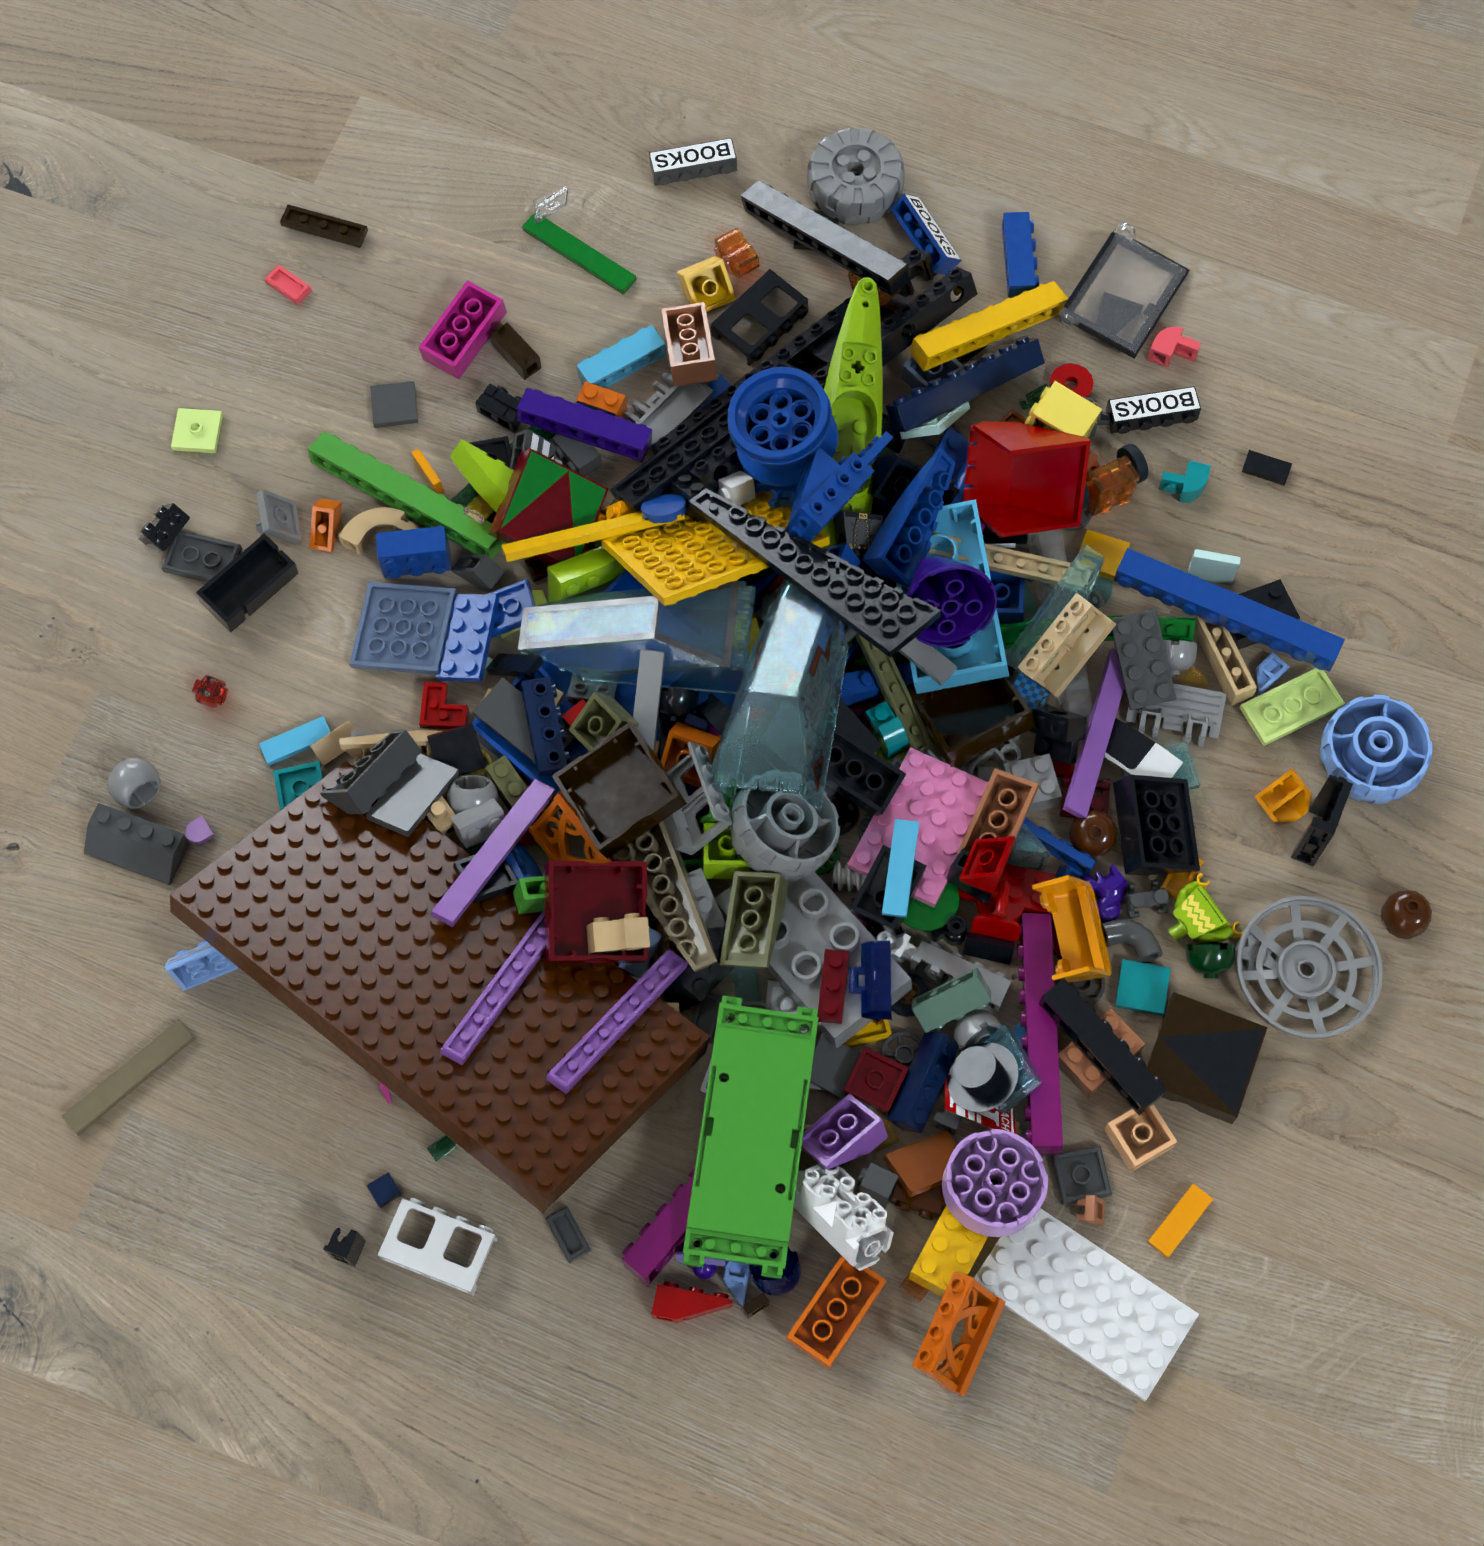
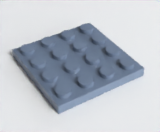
(402, 628)

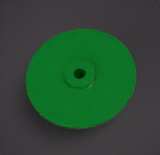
(926, 918)

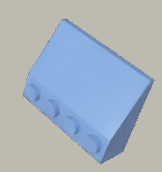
(198, 965)

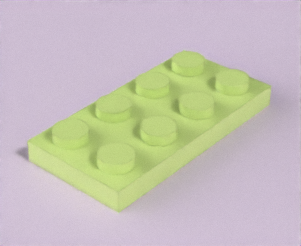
(1292, 706)

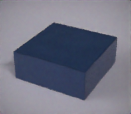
(384, 1190)

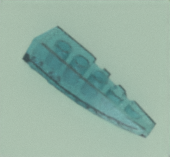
(1077, 579)

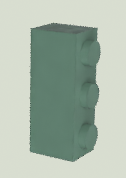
(951, 1000)

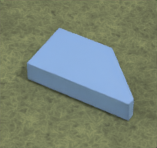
(1269, 672)
(736, 1279)

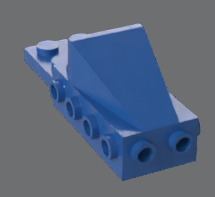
(828, 486)

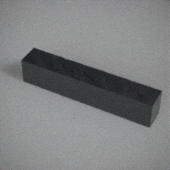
(1102, 1046)

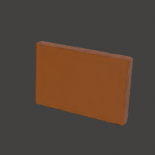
(922, 1163)

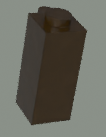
(515, 350)

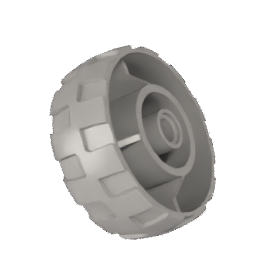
(855, 176)
(783, 832)

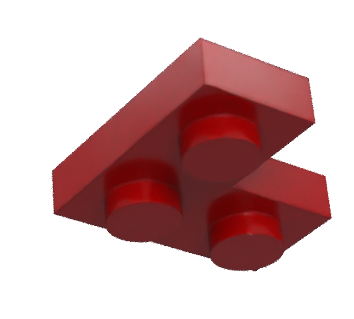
(436, 712)

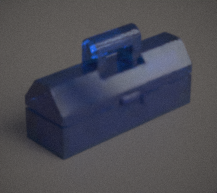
(877, 992)

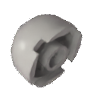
(1180, 655)
(975, 1028)

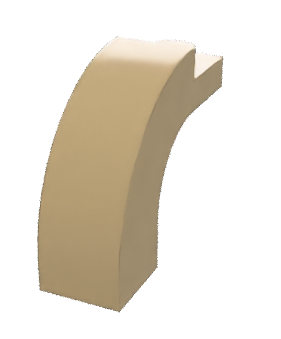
(364, 526)

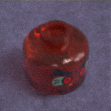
(210, 691)

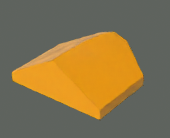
(1285, 798)

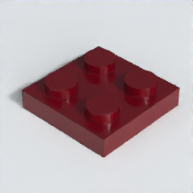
(875, 1079)

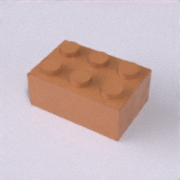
(1081, 1070)

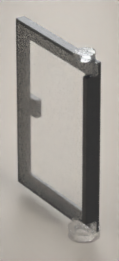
(1123, 292)

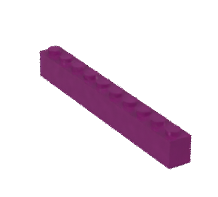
(1040, 1033)

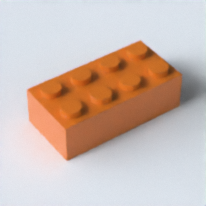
(835, 1312)

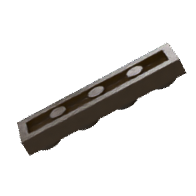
(324, 226)

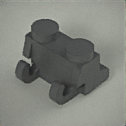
(1146, 899)

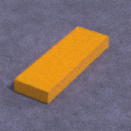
(1180, 1220)

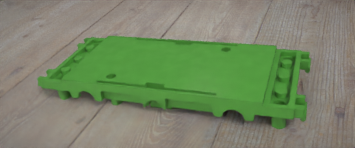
(751, 1137)

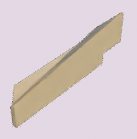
(360, 745)

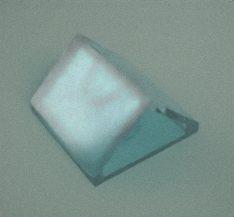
(1028, 851)

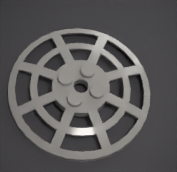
(1320, 961)

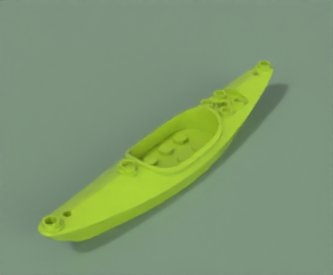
(856, 397)

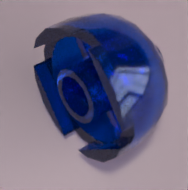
(774, 1286)

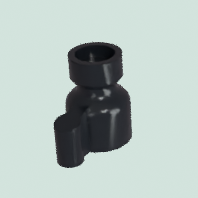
(953, 932)

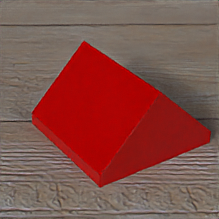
(987, 862)

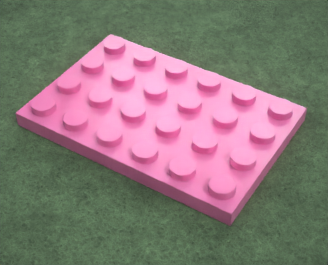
(942, 803)

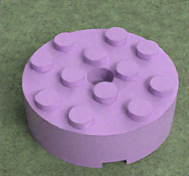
(989, 1207)

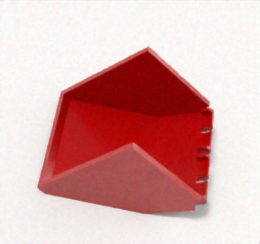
(1026, 477)

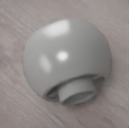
(133, 783)
(470, 792)

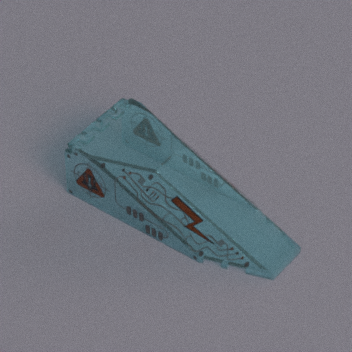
(785, 703)

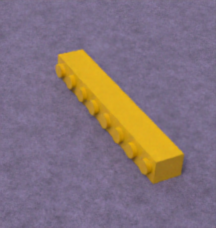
(987, 325)

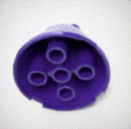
(961, 594)

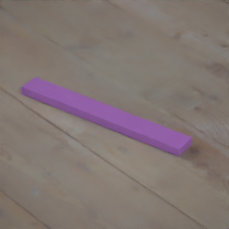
(1096, 739)
(493, 853)
(497, 994)
(616, 1021)

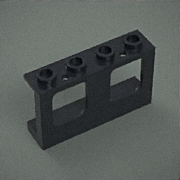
(750, 304)
(1329, 805)

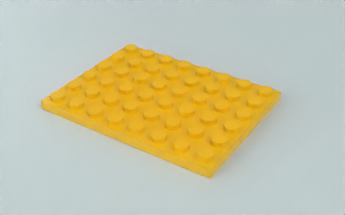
(693, 556)

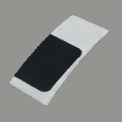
(1139, 753)

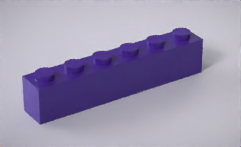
(584, 424)

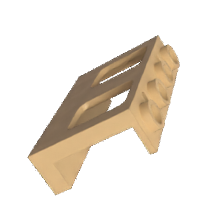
(1067, 645)

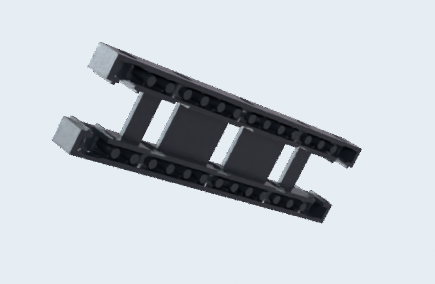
(819, 342)

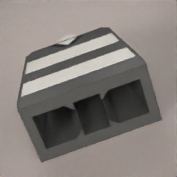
(528, 439)

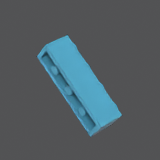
(623, 358)

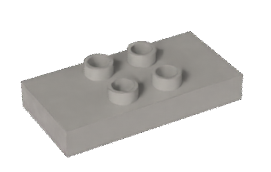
(810, 924)

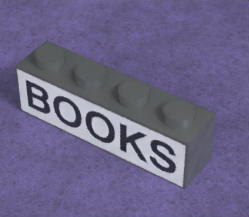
(693, 161)

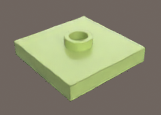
(197, 430)

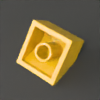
(707, 283)

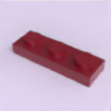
(833, 986)

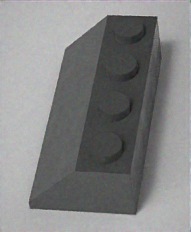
(135, 844)

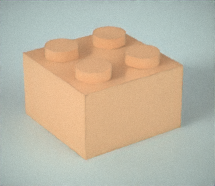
(1140, 1137)

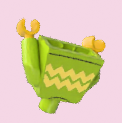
(1200, 916)

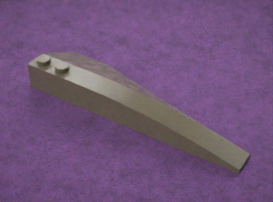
(671, 894)

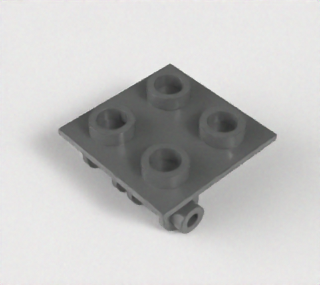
(583, 689)

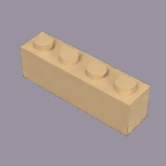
(1225, 661)

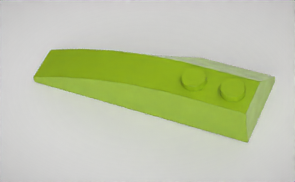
(485, 474)
(582, 573)

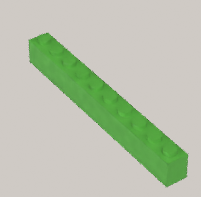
(402, 493)

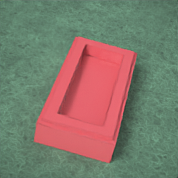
(288, 284)

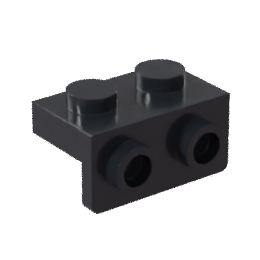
(164, 527)

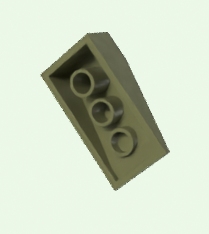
(753, 919)

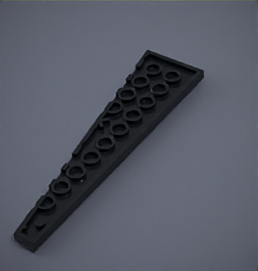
(861, 602)

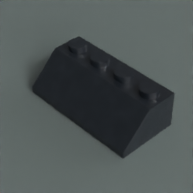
(894, 474)

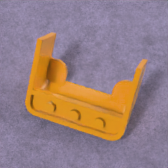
(1077, 929)

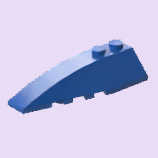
(909, 525)

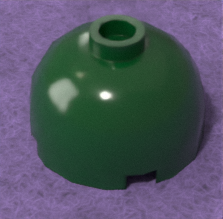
(1210, 958)

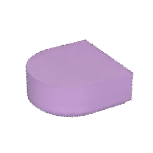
(198, 831)

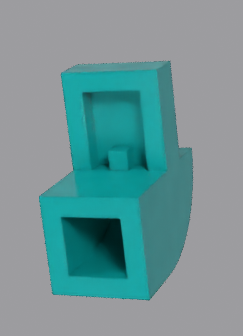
(1189, 485)
(888, 730)

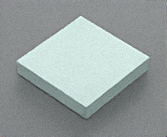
(1214, 566)

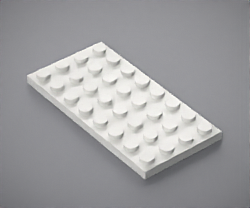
(1088, 1302)

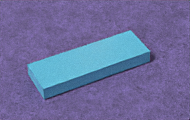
(294, 741)

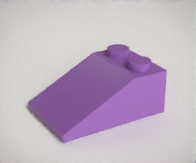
(844, 1133)

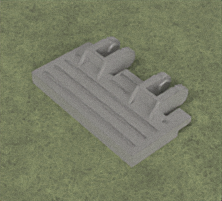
(669, 406)
(1192, 707)

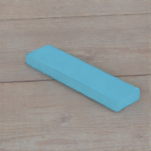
(900, 868)

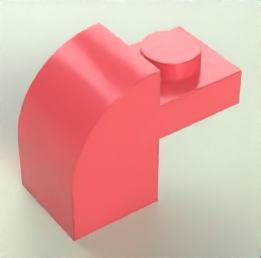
(1171, 342)

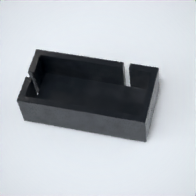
(247, 582)

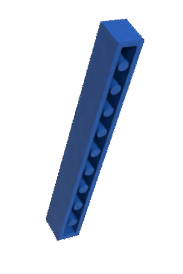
(1228, 610)

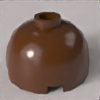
(1093, 834)
(1406, 914)

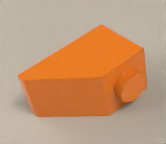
(325, 524)

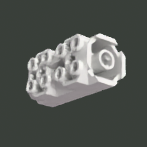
(845, 1220)

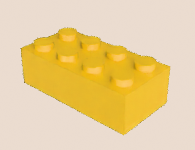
(947, 1251)

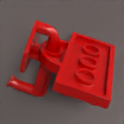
(1008, 903)

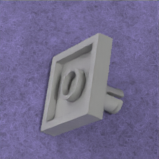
(278, 517)

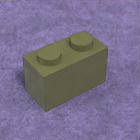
(506, 780)

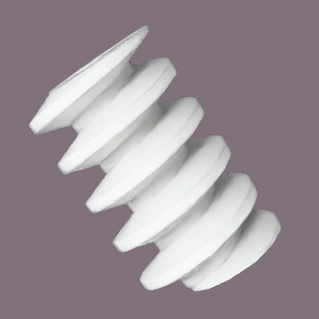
(846, 876)

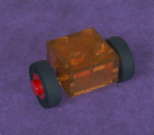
(1115, 481)

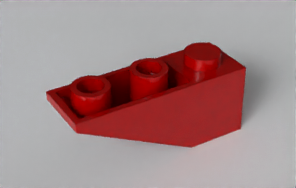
(682, 1305)

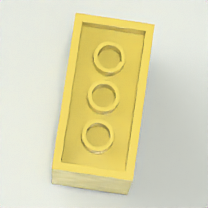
(1063, 411)

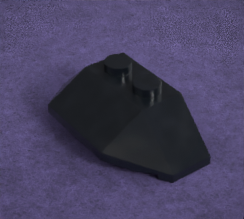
(694, 986)

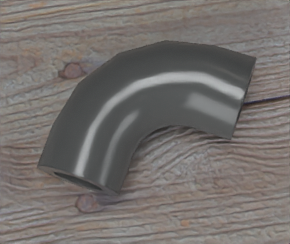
(1135, 935)

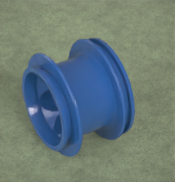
(769, 408)

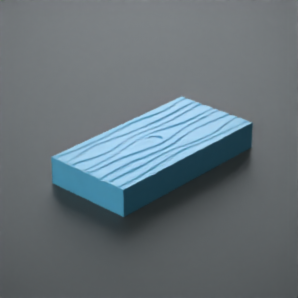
(983, 655)

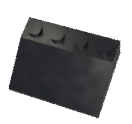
(1155, 825)

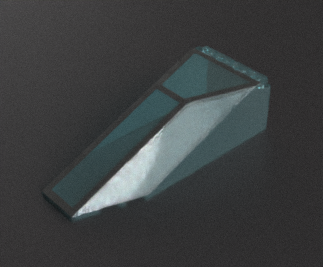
(606, 630)

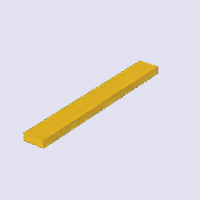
(578, 536)

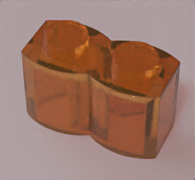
(736, 253)

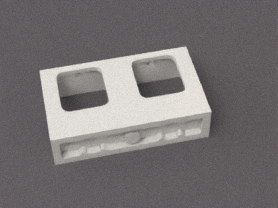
(430, 1259)

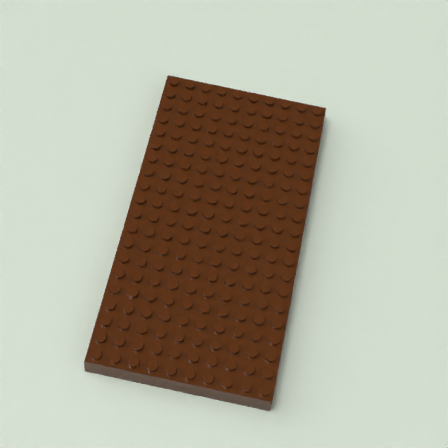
(346, 938)

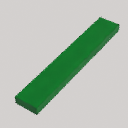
(580, 254)

